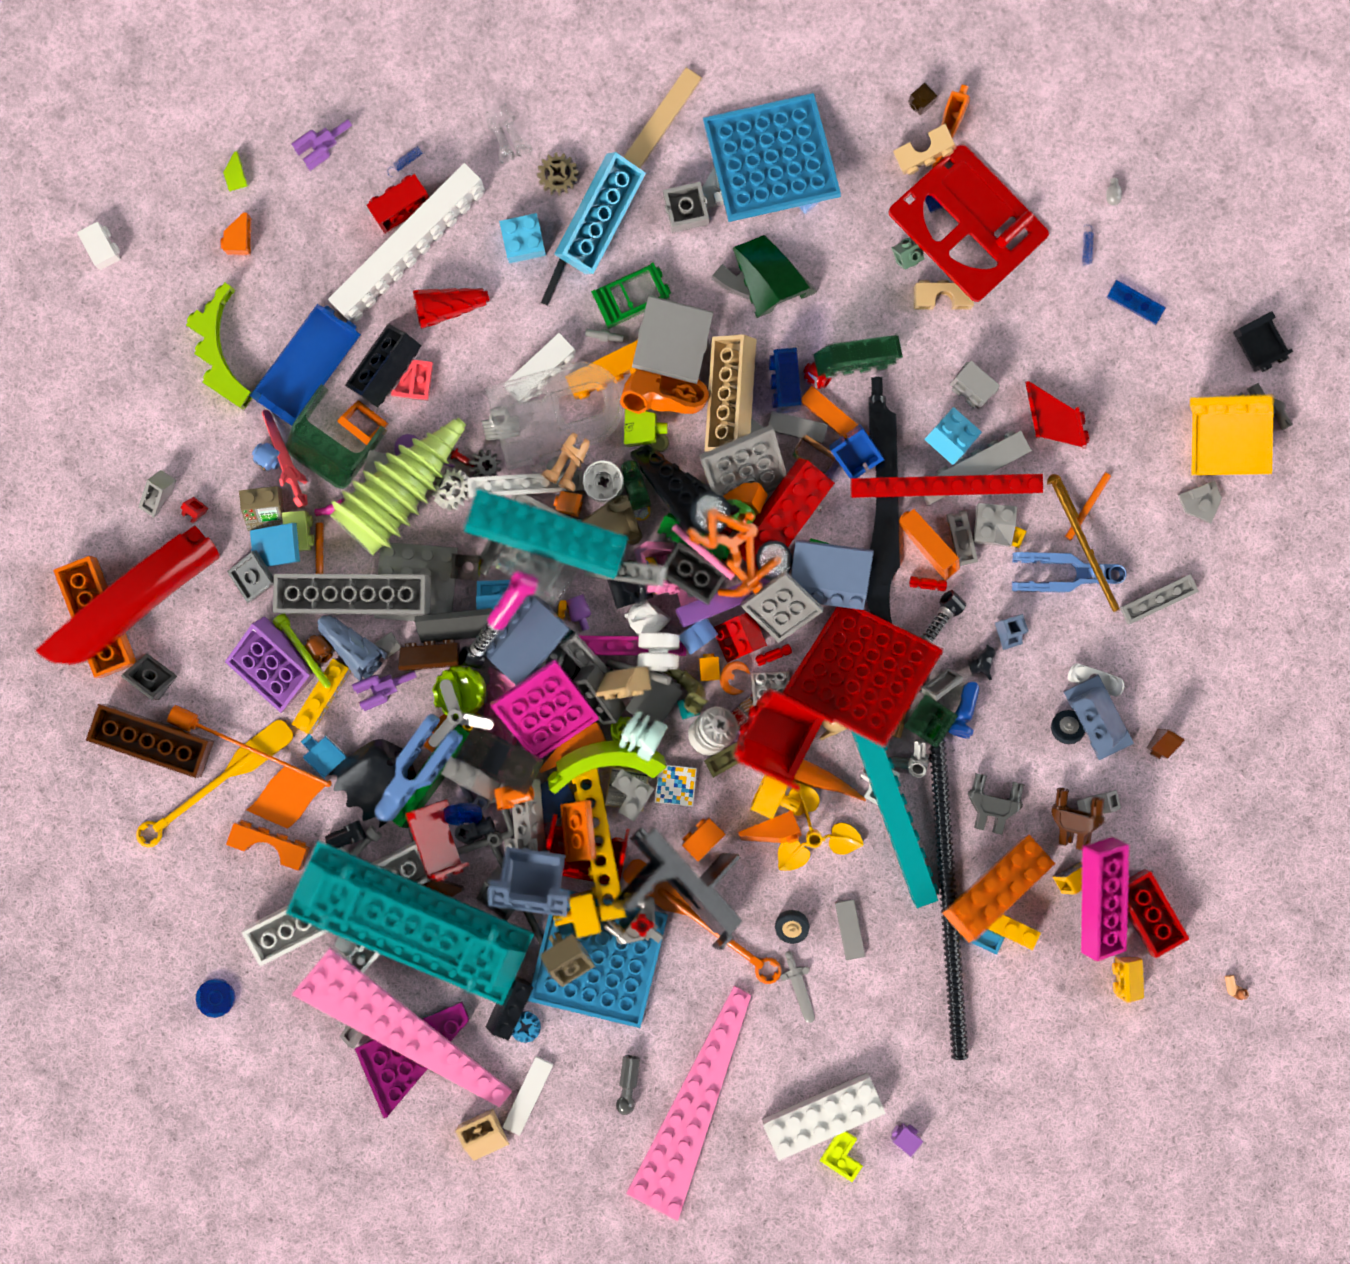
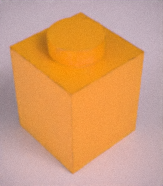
(709, 667)

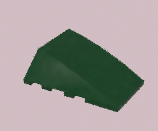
(769, 275)

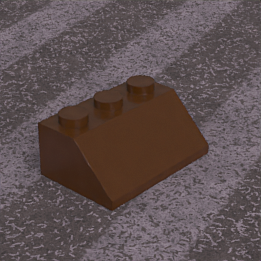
(429, 656)

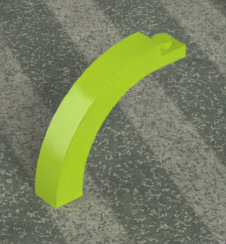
(600, 755)

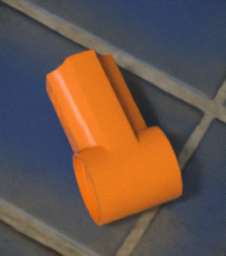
(508, 797)

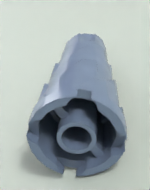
(357, 652)

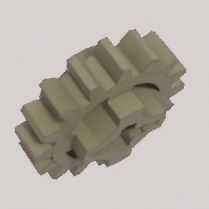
(552, 180)

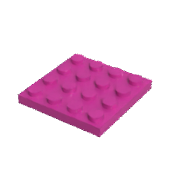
(544, 710)

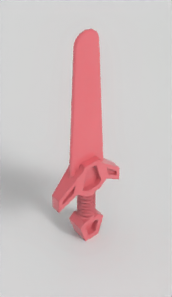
(289, 472)

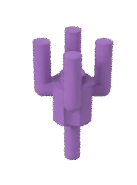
(320, 144)
(380, 688)

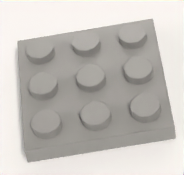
(782, 606)

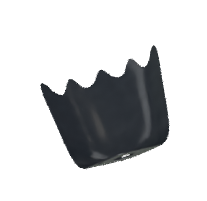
(368, 775)

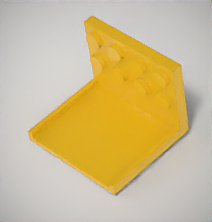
(1232, 435)

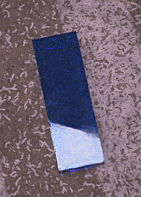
(1136, 302)

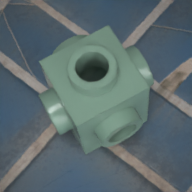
(907, 253)

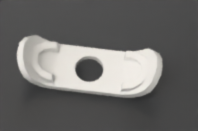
(1081, 673)

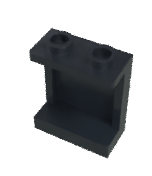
(1262, 343)

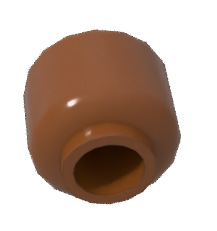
(319, 648)

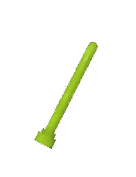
(283, 623)

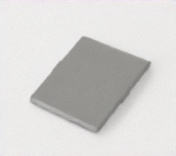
(672, 339)

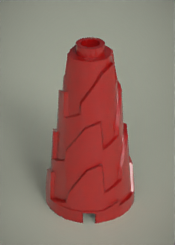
(444, 304)

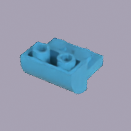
(490, 593)

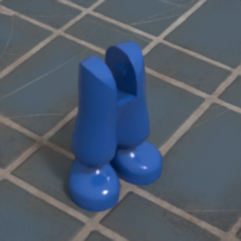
(965, 711)

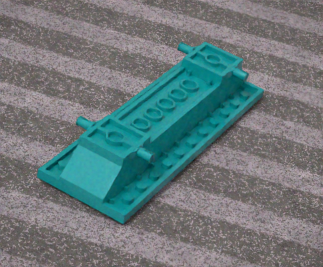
(409, 923)

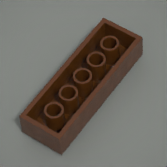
(149, 740)

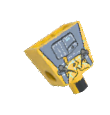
(1070, 880)

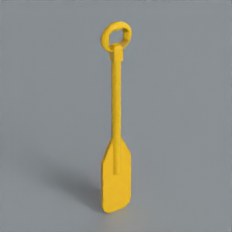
(244, 761)

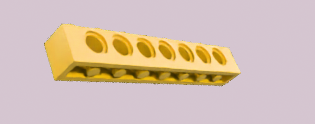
(603, 911)

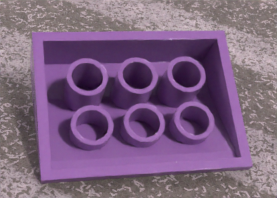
(270, 664)

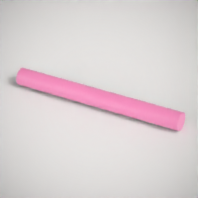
(704, 552)

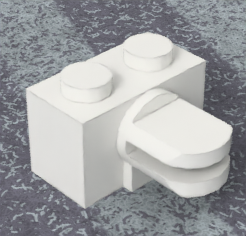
(356, 954)

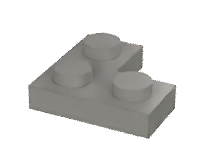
(636, 792)

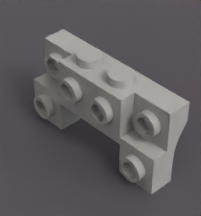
(528, 823)

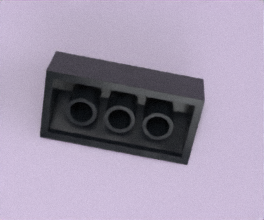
(383, 365)

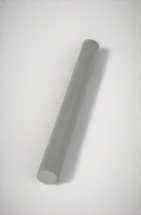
(653, 676)

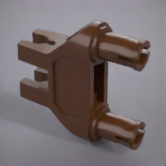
(1076, 821)

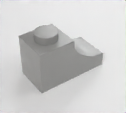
(156, 492)

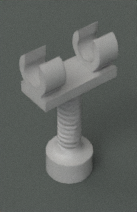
(371, 836)

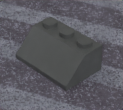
(693, 573)

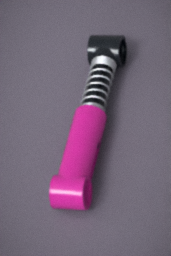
(520, 586)

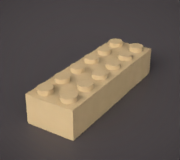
(730, 389)

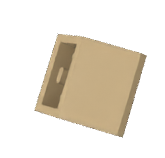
(624, 683)
(482, 1135)

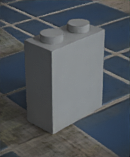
(470, 778)

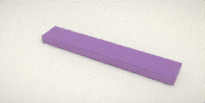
(699, 611)

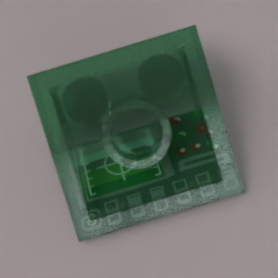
(930, 721)

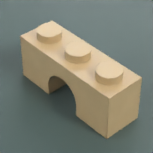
(911, 160)
(926, 293)

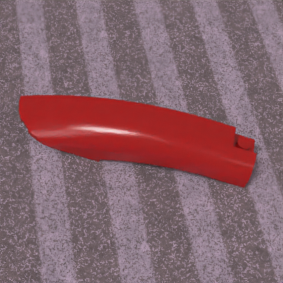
(130, 599)

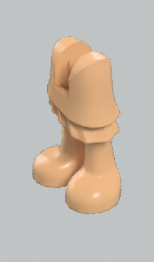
(576, 458)

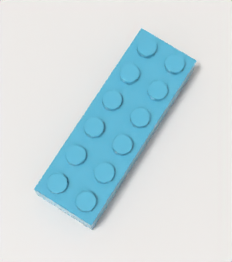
(600, 213)

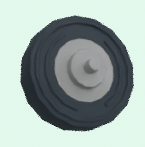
(1067, 727)

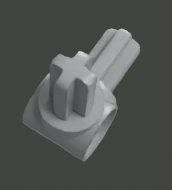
(918, 757)

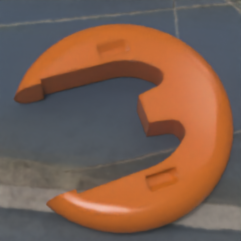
(726, 674)

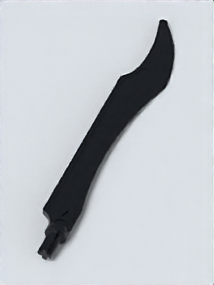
(886, 524)

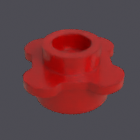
(636, 925)

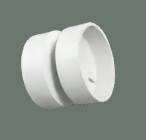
(658, 657)

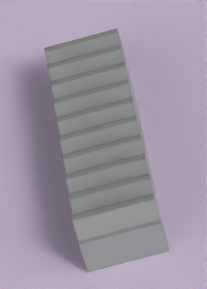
(1159, 599)

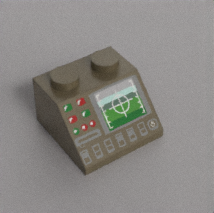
(262, 507)

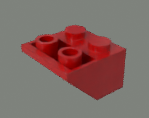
(739, 637)

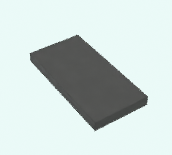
(452, 625)

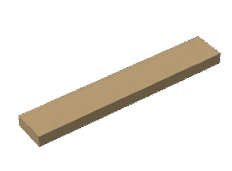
(663, 117)

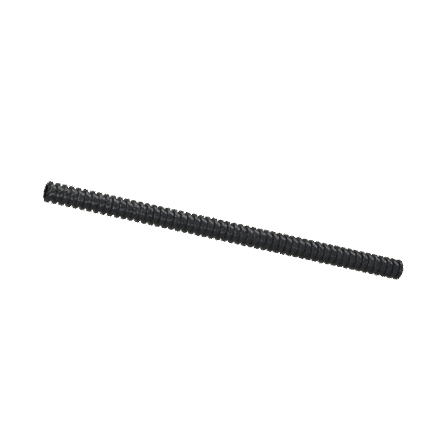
(948, 897)

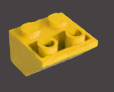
(1129, 978)

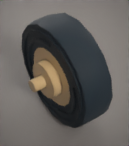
(792, 926)

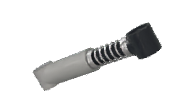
(951, 605)

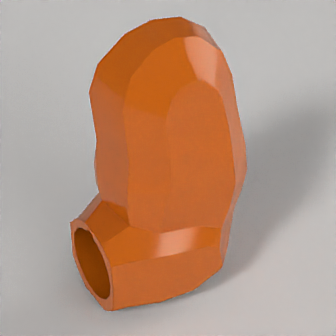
(662, 393)

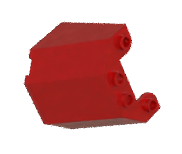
(778, 736)

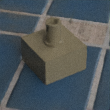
(566, 959)

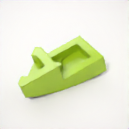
(234, 173)

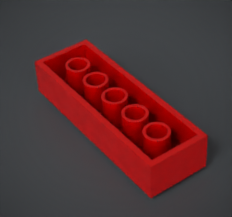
(789, 506)

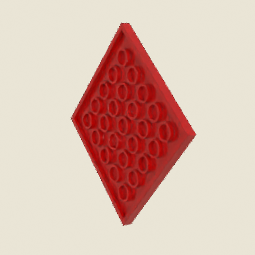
(863, 673)

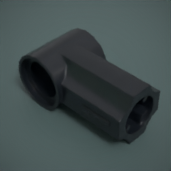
(349, 834)

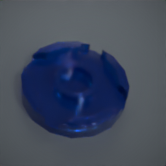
(462, 813)
(215, 998)

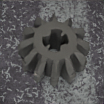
(490, 461)

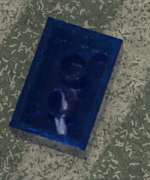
(785, 380)

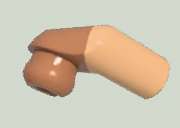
(1234, 990)

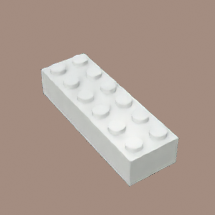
(823, 1116)

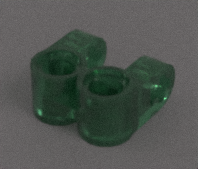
(635, 485)

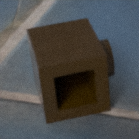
(922, 99)

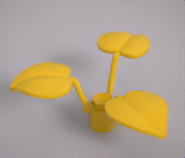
(842, 840)

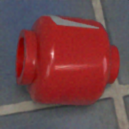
(812, 378)

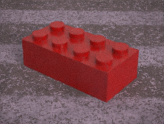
(1153, 915)

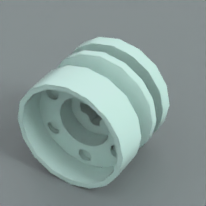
(643, 735)

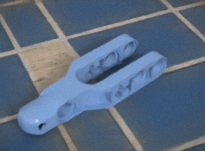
(1084, 572)
(400, 788)

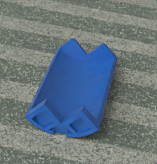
(305, 363)

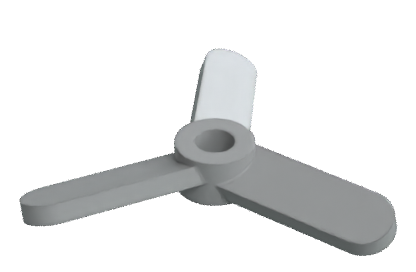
(464, 718)

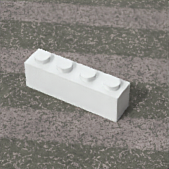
(552, 355)

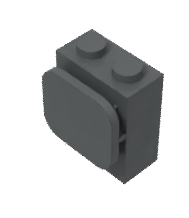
(657, 701)

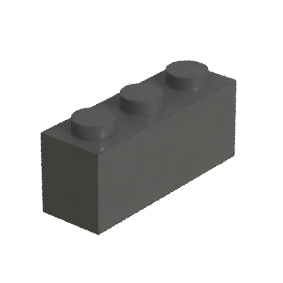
(587, 683)

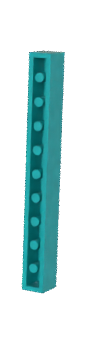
(897, 821)

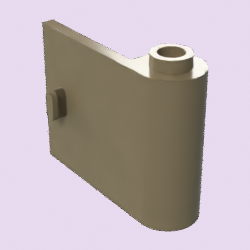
(617, 517)

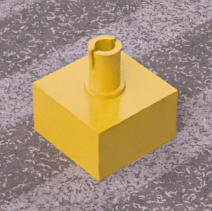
(771, 796)
(582, 914)

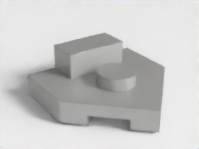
(1201, 501)

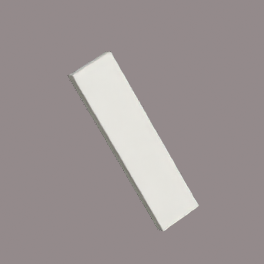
(527, 1095)

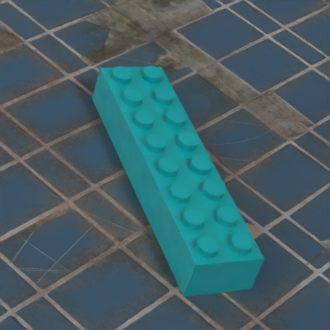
(545, 533)

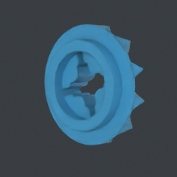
(534, 1029)

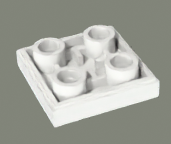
(762, 681)

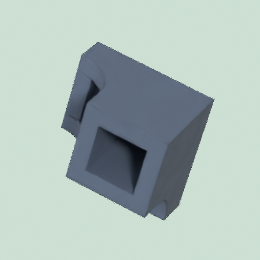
(1011, 631)

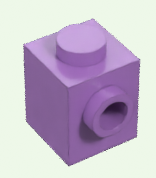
(906, 1138)

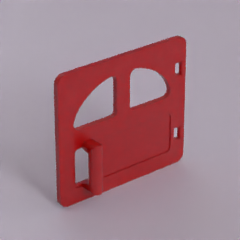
(980, 207)

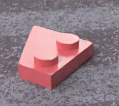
(415, 382)

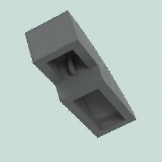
(731, 282)

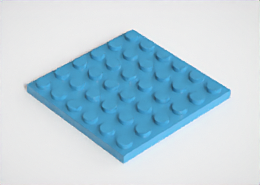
(771, 157)
(617, 983)

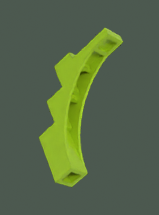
(210, 350)

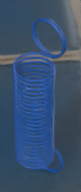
(406, 162)
(1087, 247)

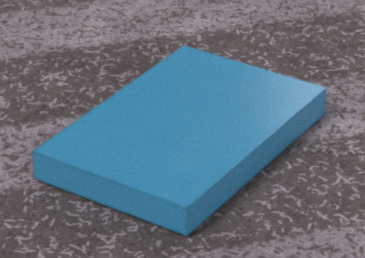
(276, 544)

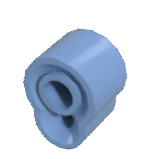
(698, 635)

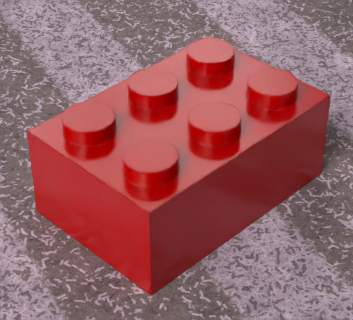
(398, 203)

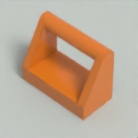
(343, 420)

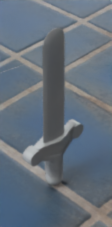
(795, 974)

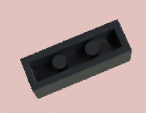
(505, 1016)

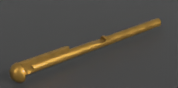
(1072, 516)

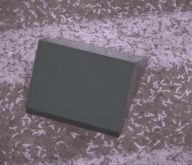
(150, 677)

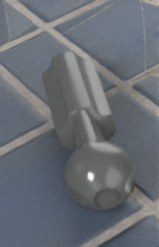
(628, 1082)

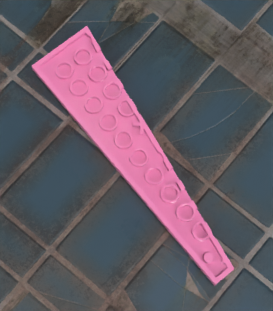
(362, 1004)
(673, 1155)

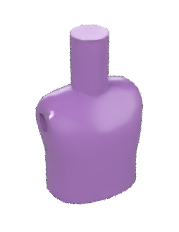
(579, 610)

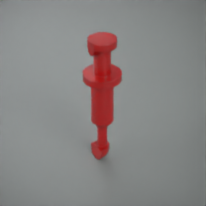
(460, 457)

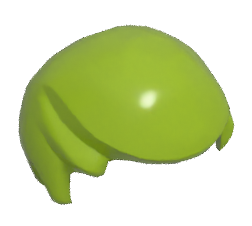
(468, 688)

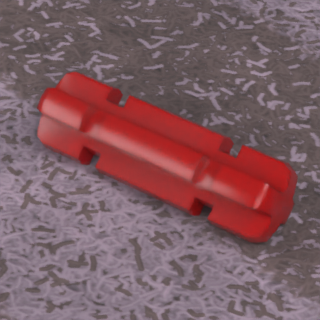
(927, 583)
(773, 655)

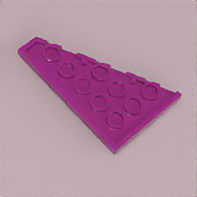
(394, 1074)

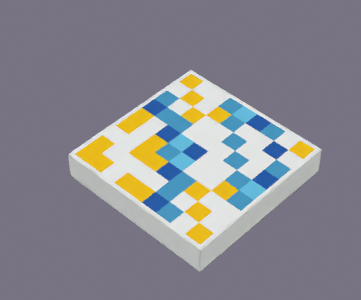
(676, 786)

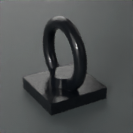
(628, 593)

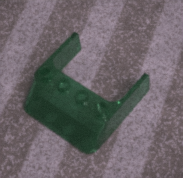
(322, 452)

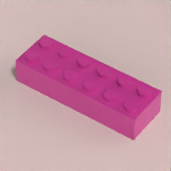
(1104, 898)

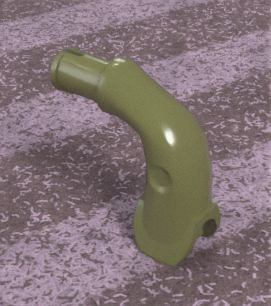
(696, 693)

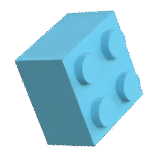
(522, 238)
(953, 436)

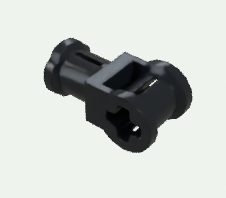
(475, 830)

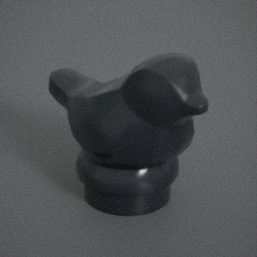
(982, 662)

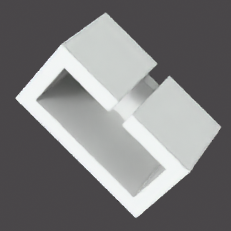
(99, 246)

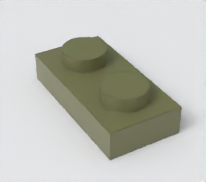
(721, 761)

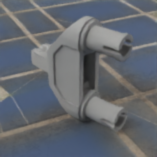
(628, 935)

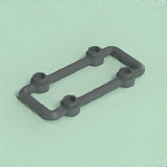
(493, 839)

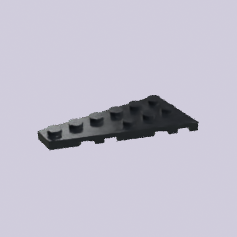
(673, 485)

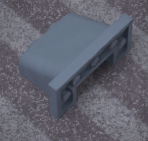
(1099, 717)
(530, 883)

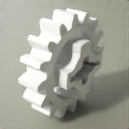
(451, 489)

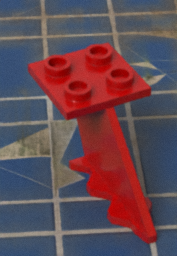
(1055, 419)

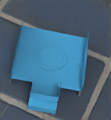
(322, 755)

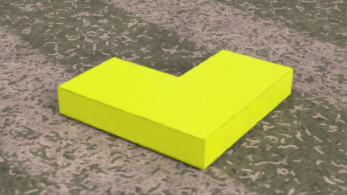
(837, 1158)

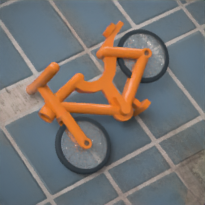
(711, 516)

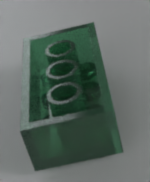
(858, 356)

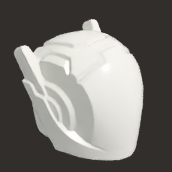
(647, 618)

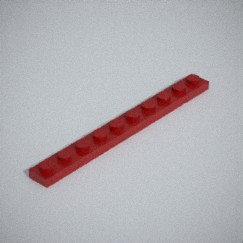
(946, 485)

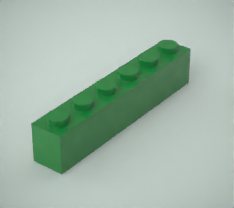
(423, 794)

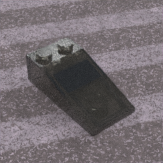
(500, 760)

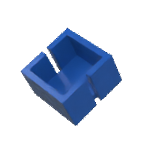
(855, 451)

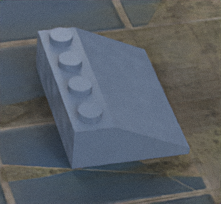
(832, 573)
(526, 639)

